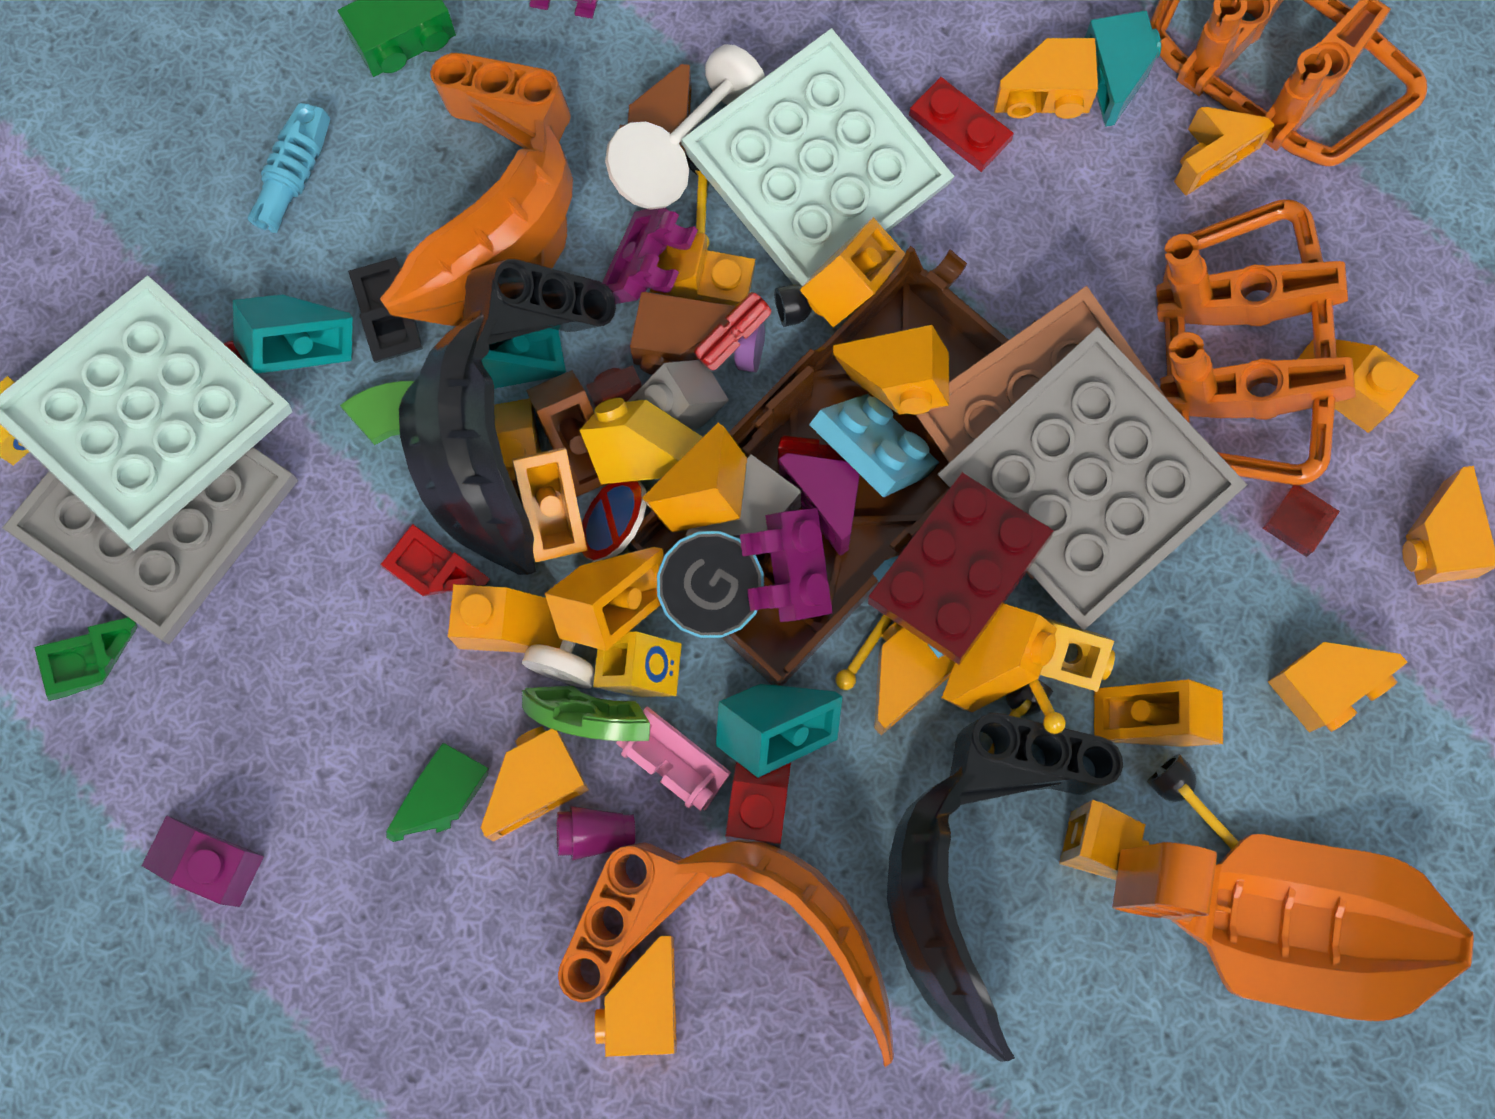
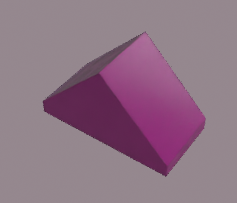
(826, 486)

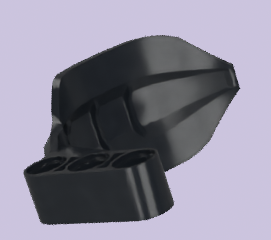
(450, 406)
(919, 857)

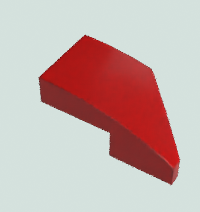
(429, 566)

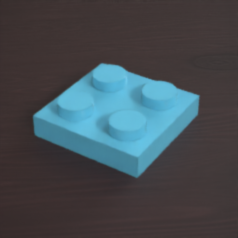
(875, 443)

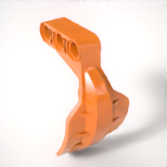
(520, 213)
(674, 879)
(1304, 922)

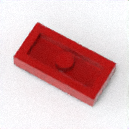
(961, 124)

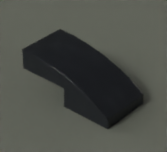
(386, 334)

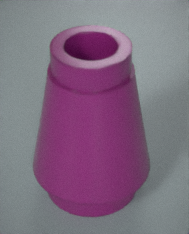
(592, 832)

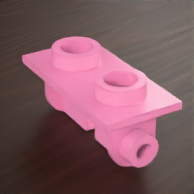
(680, 762)

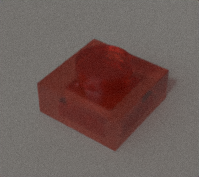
(613, 384)
(1301, 520)

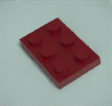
(960, 567)

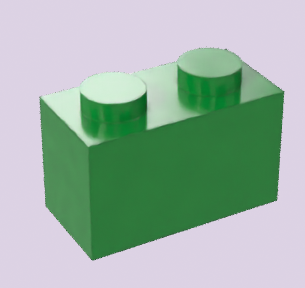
(396, 30)

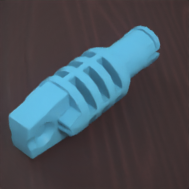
(289, 165)

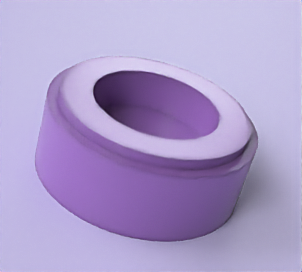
(749, 353)

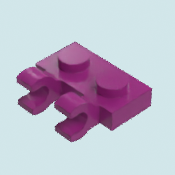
(636, 258)
(797, 564)

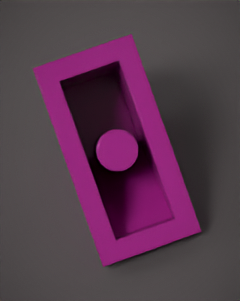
(202, 862)

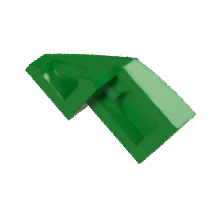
(83, 660)
(438, 794)

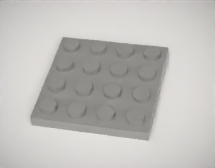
(1102, 468)
(178, 564)

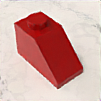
(758, 806)

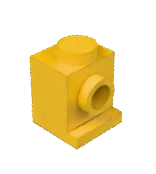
(1093, 660)

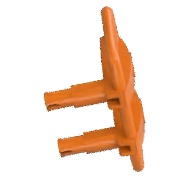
(1308, 86)
(1219, 300)

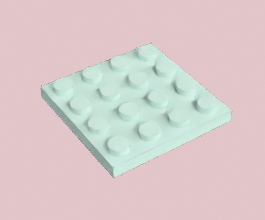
(815, 157)
(140, 411)

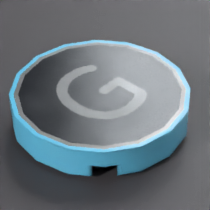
(707, 583)

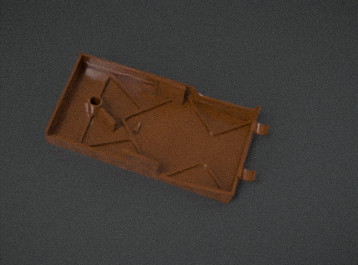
(880, 523)

